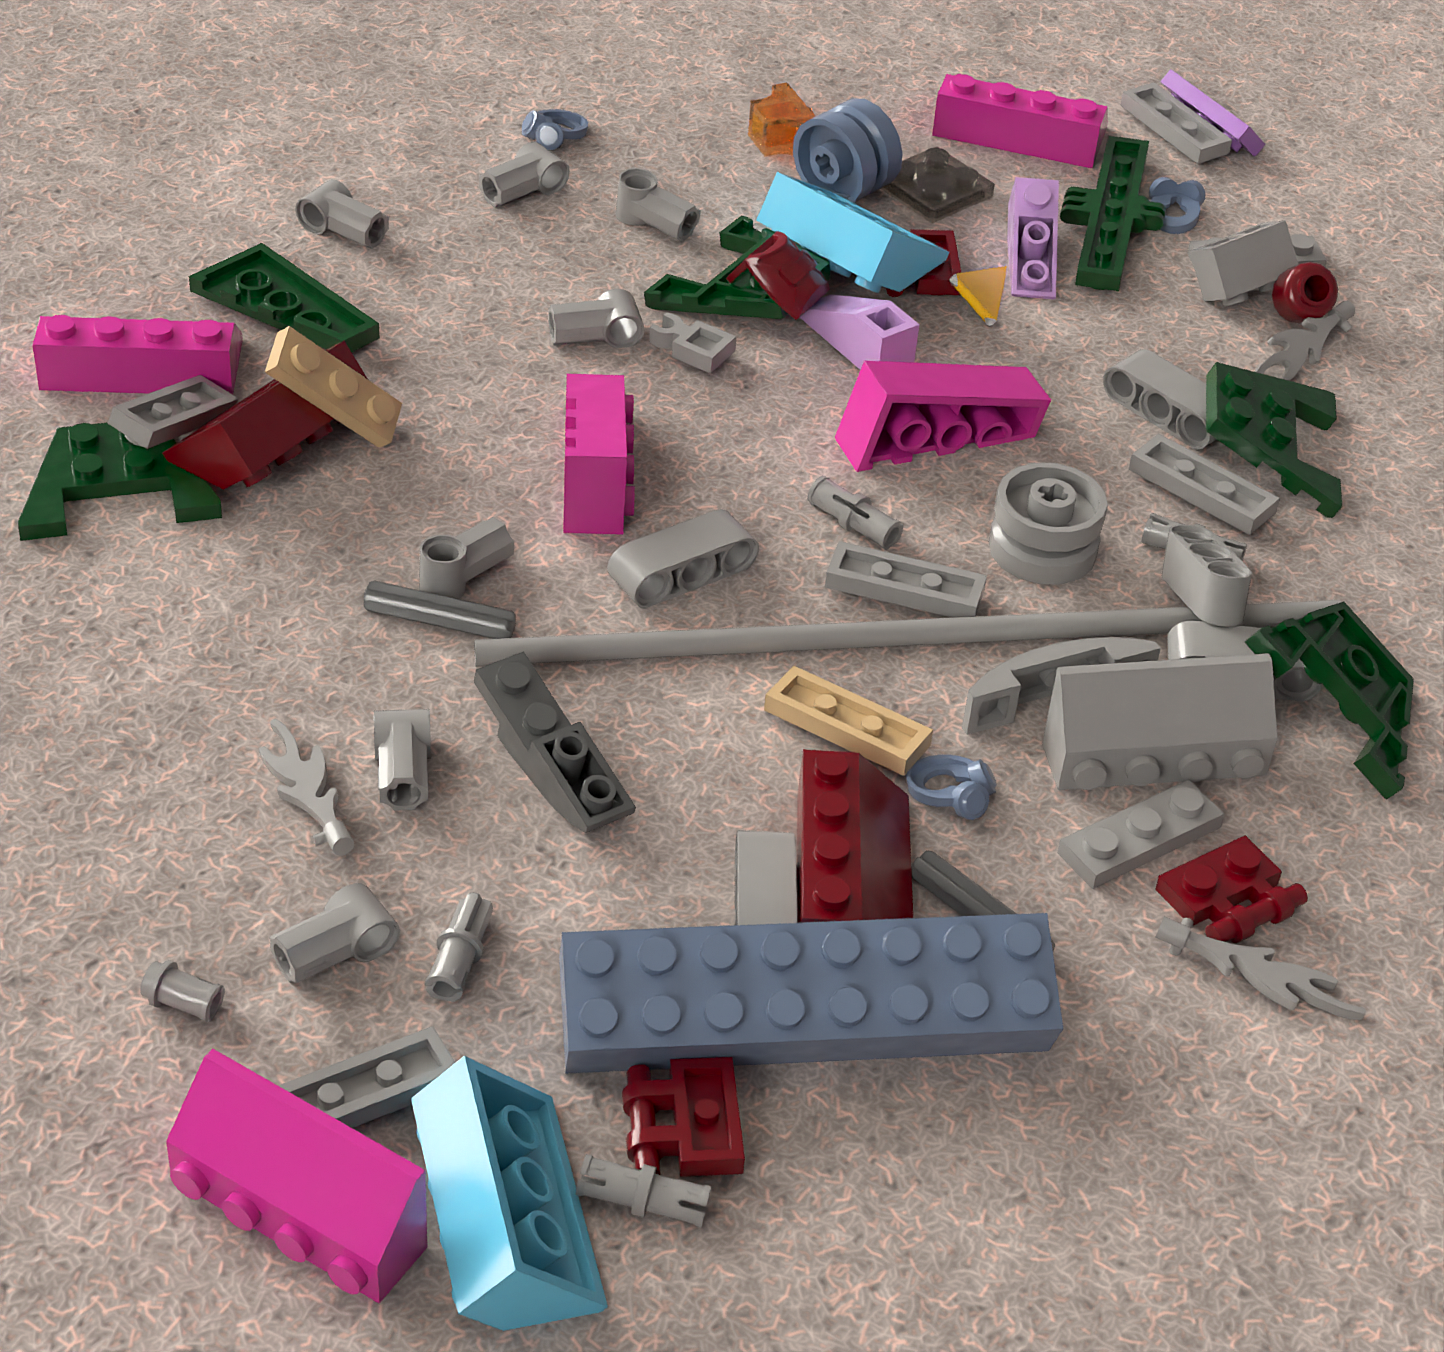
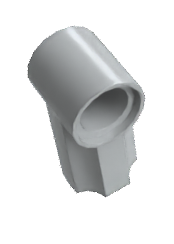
(530, 171)
(645, 203)
(335, 209)
(608, 319)
(452, 560)
(402, 749)
(350, 926)

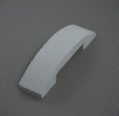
(1033, 674)

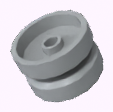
(1047, 523)

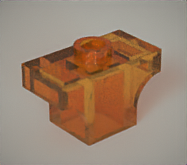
(777, 120)

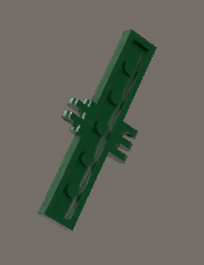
(1112, 213)

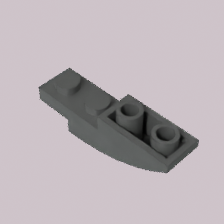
(548, 748)

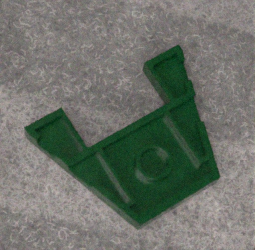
(718, 296)
(1258, 422)
(102, 463)
(1359, 675)

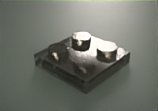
(938, 185)

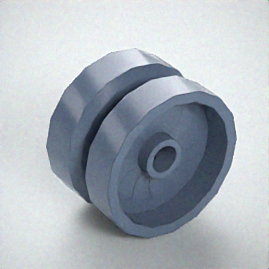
(848, 150)

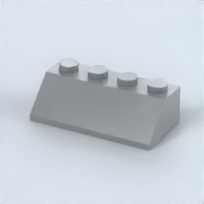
(1161, 721)

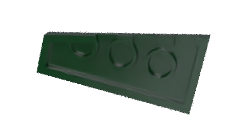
(283, 295)

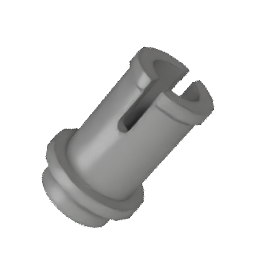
(181, 990)

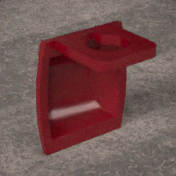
(785, 274)

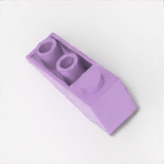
(1033, 237)
(864, 328)

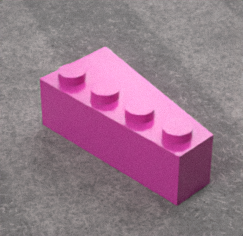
(935, 405)
(596, 457)

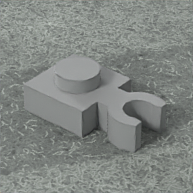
(694, 344)

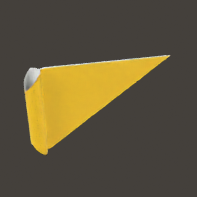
(982, 290)

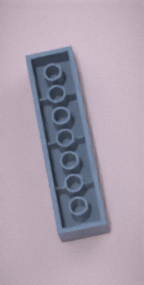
(808, 991)

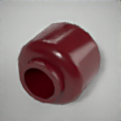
(1304, 292)

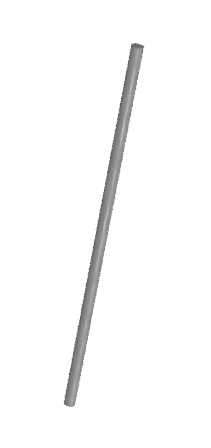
(867, 634)

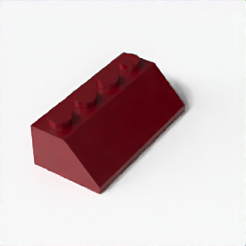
(255, 433)
(851, 841)

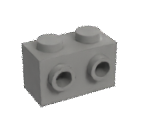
(1243, 262)

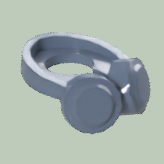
(546, 129)
(1187, 194)
(968, 798)

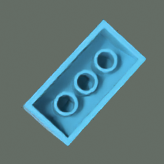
(848, 235)
(505, 1200)

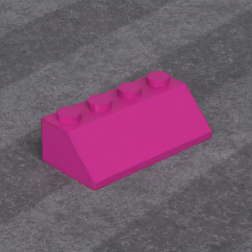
(1020, 120)
(133, 353)
(298, 1178)

